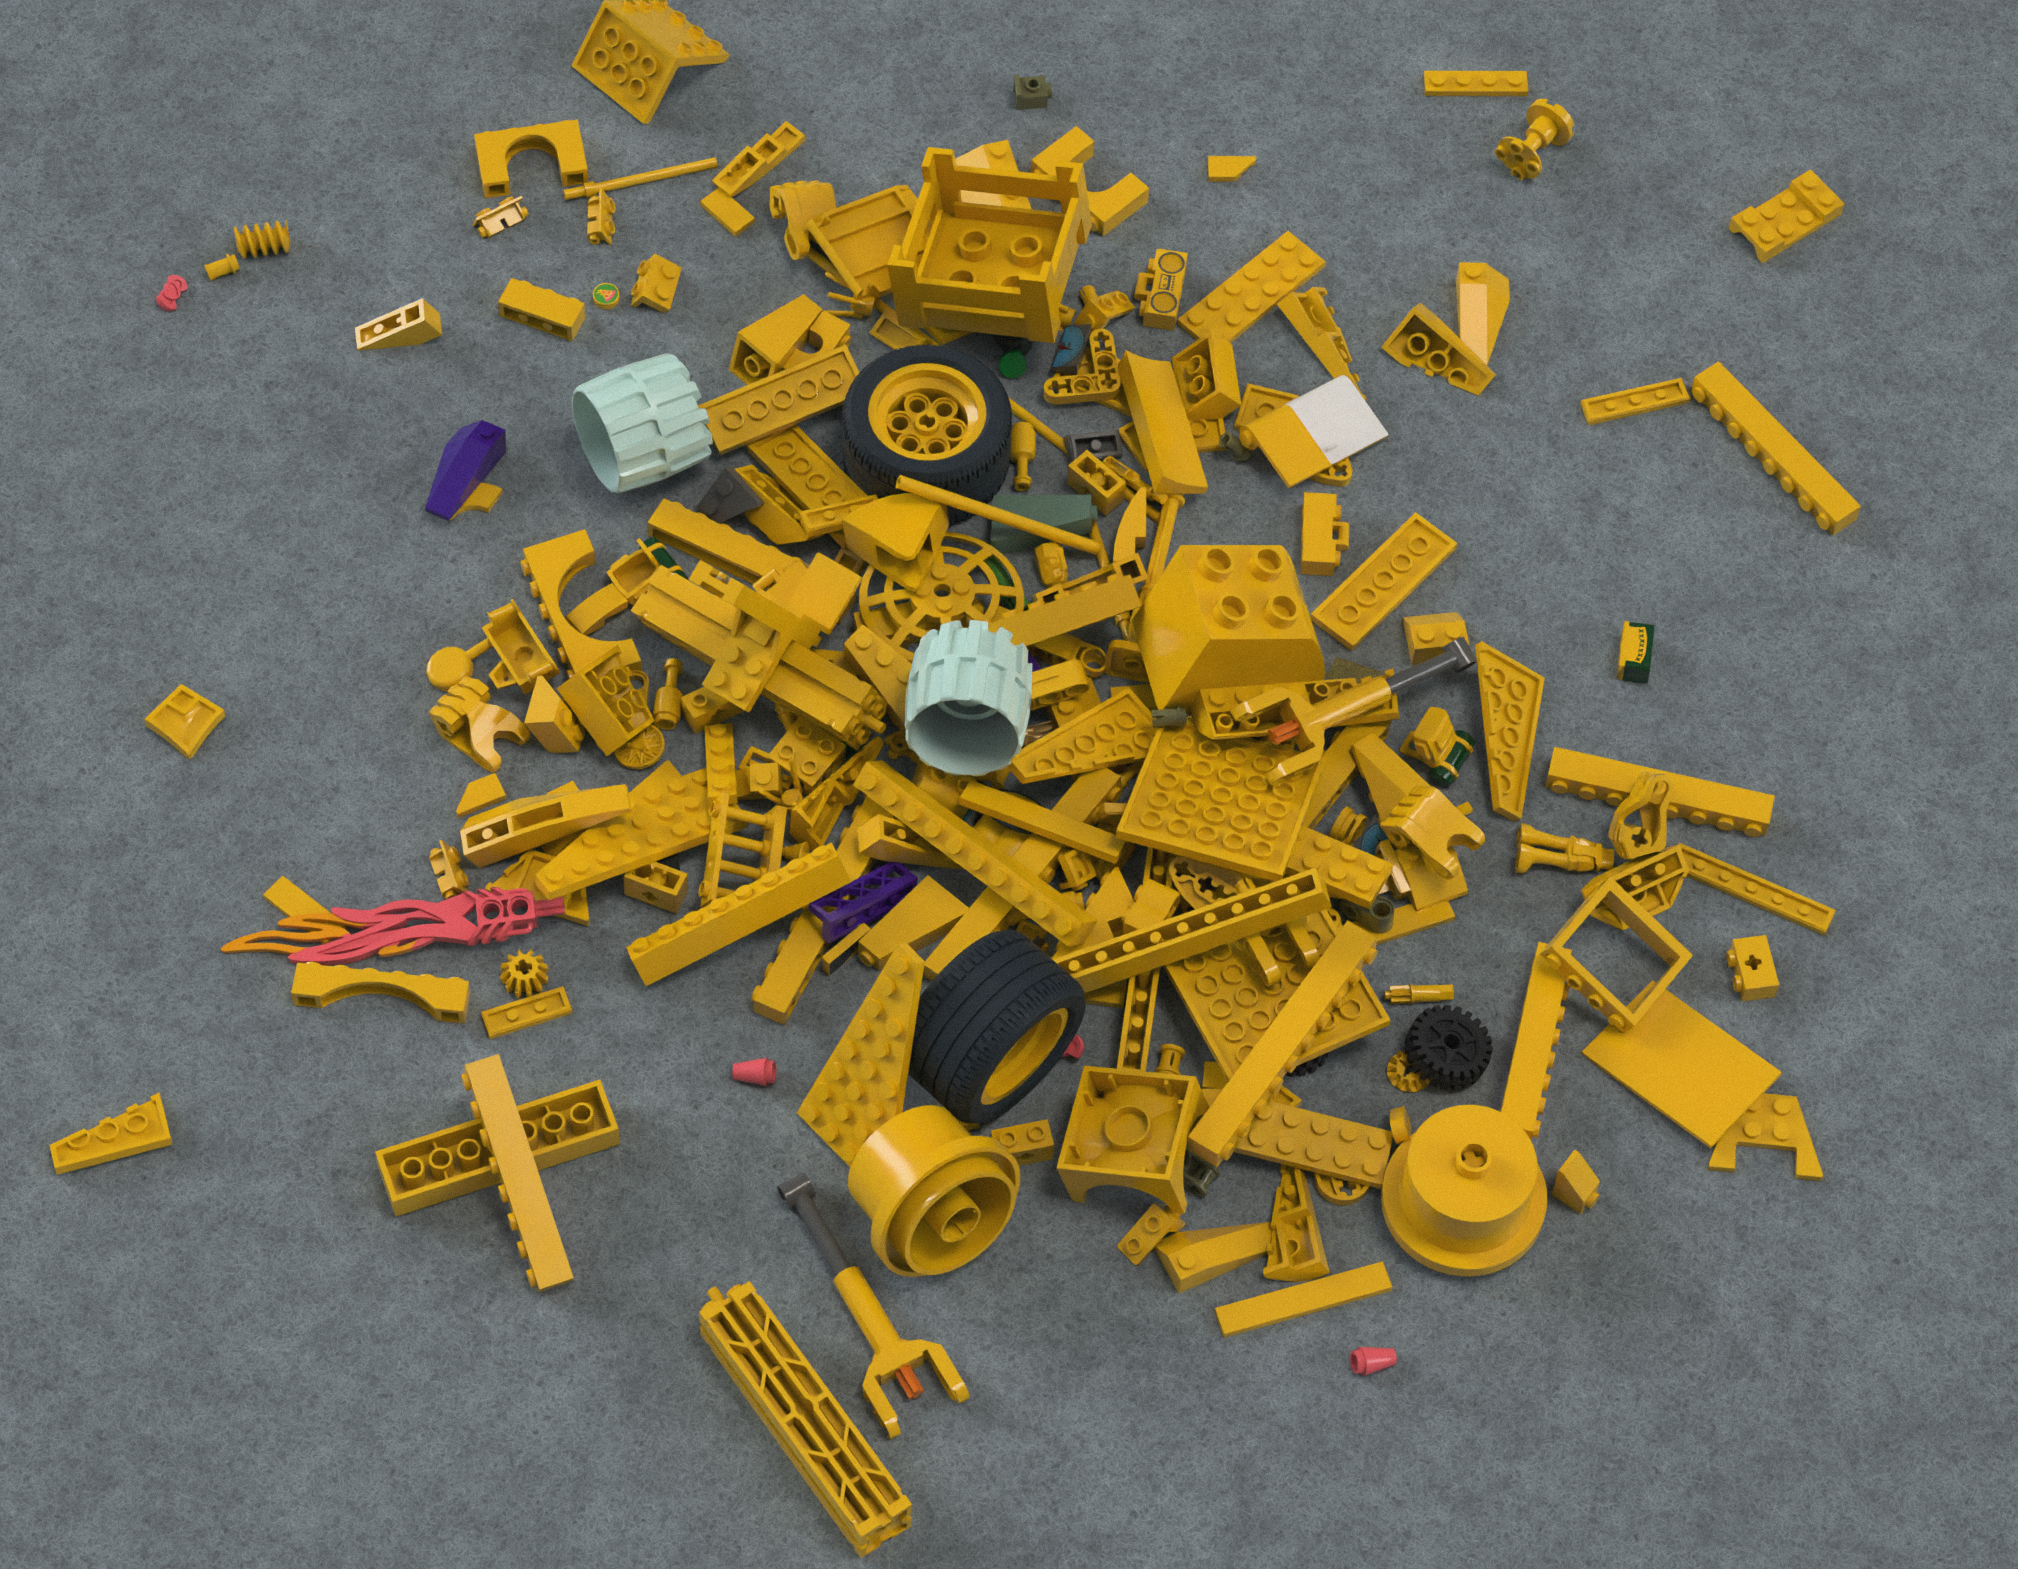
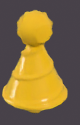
(796, 851)

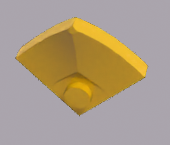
(185, 720)

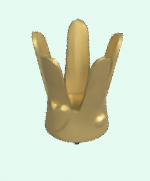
(1035, 731)

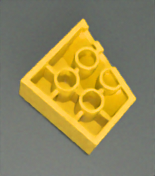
(607, 701)

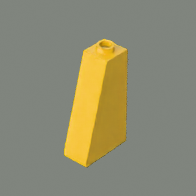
(917, 919)

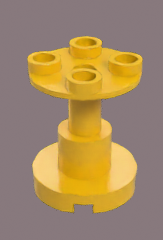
(1547, 126)

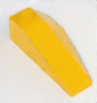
(1481, 306)
(1432, 345)
(1385, 774)
(1208, 1253)

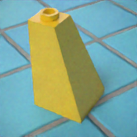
(770, 341)

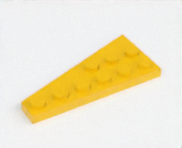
(1102, 737)

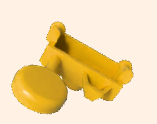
(514, 642)

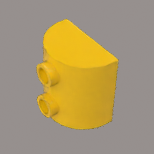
(942, 786)

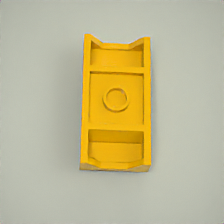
(1788, 216)

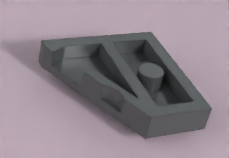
(728, 497)

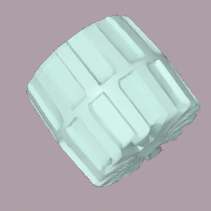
(641, 423)
(968, 699)

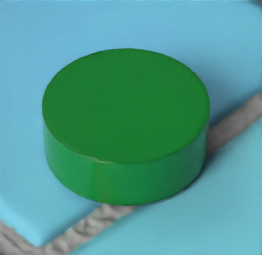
(1012, 364)

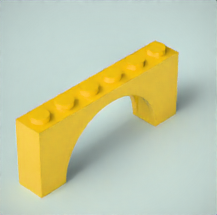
(550, 569)

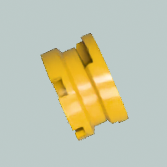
(1348, 826)

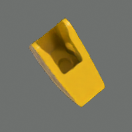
(898, 536)

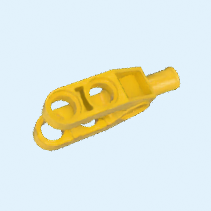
(1260, 953)

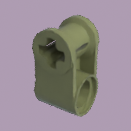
(1368, 916)
(1198, 1174)

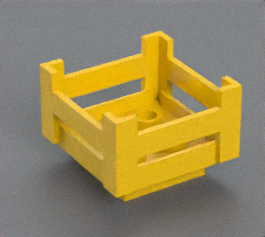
(989, 263)

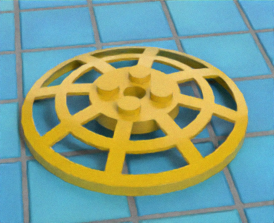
(941, 577)

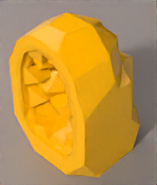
(1051, 564)

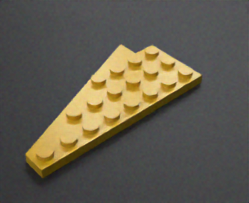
(665, 819)
(870, 1065)

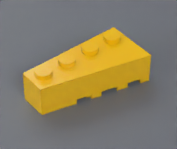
(881, 668)

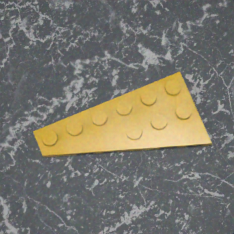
(1510, 718)

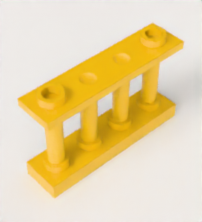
(768, 848)

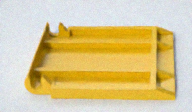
(862, 236)

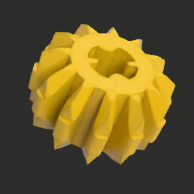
(516, 981)

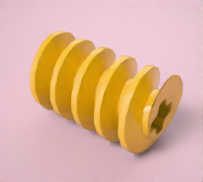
(262, 239)

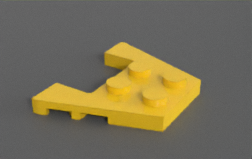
(1772, 1124)

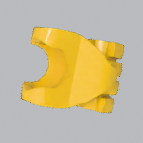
(799, 204)
(473, 724)
(1653, 817)
(1432, 826)

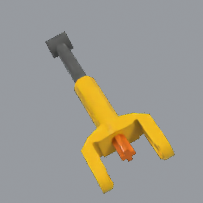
(1308, 722)
(892, 1355)

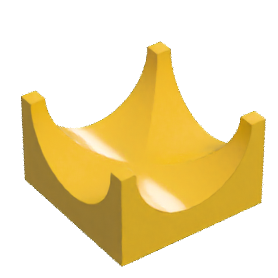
(1130, 1133)

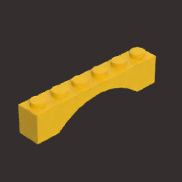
(322, 985)

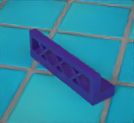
(870, 904)

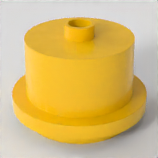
(932, 1191)
(1465, 1192)

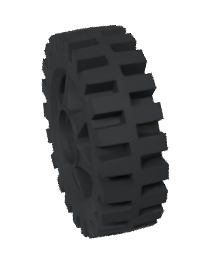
(1448, 1047)

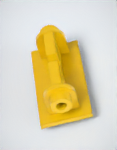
(600, 209)
(490, 220)
(446, 861)

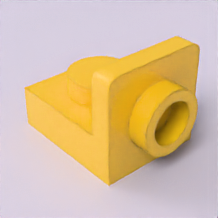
(1076, 868)

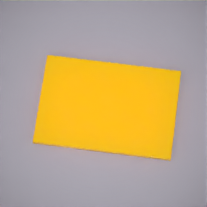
(1684, 1066)

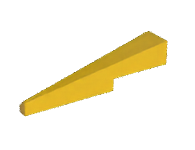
(1318, 329)
(819, 811)
(1296, 1242)

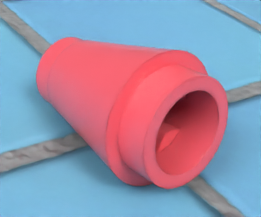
(756, 1071)
(1371, 1359)

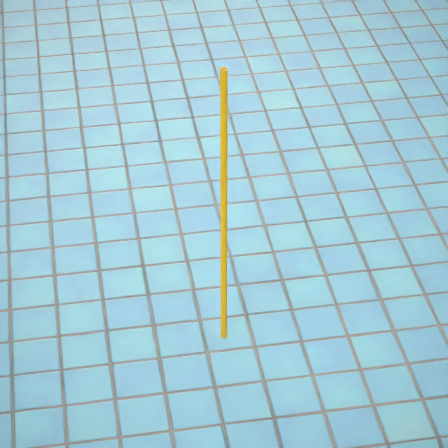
(1017, 410)

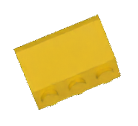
(1207, 378)

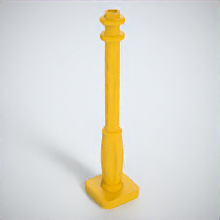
(1123, 656)

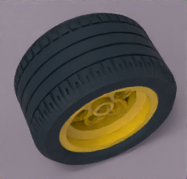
(931, 397)
(993, 1026)

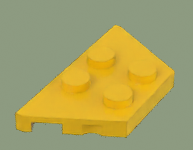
(523, 876)

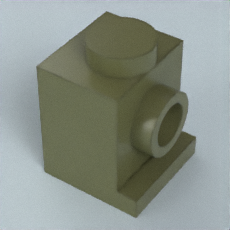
(1031, 92)

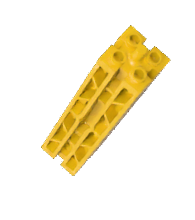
(801, 679)
(804, 1418)

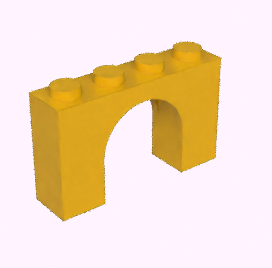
(558, 139)
(1106, 207)
(1129, 565)

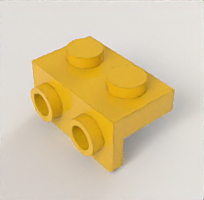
(656, 283)

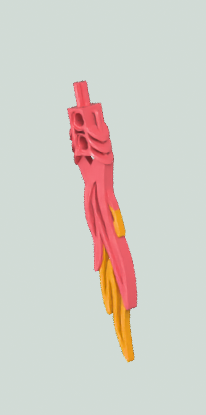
(383, 927)

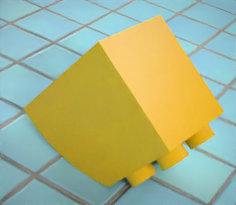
(1225, 622)

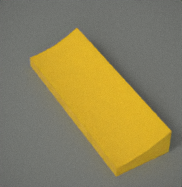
(1162, 425)

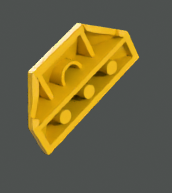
(779, 512)
(1648, 879)

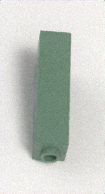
(1064, 512)

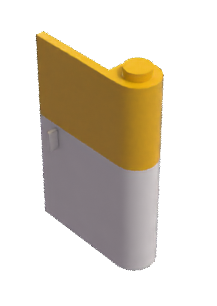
(1314, 430)

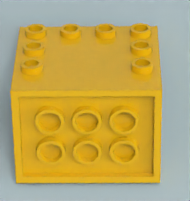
(638, 49)

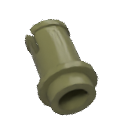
(1233, 445)
(1173, 716)

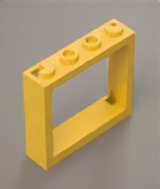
(1644, 926)

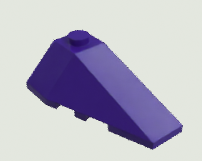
(464, 465)

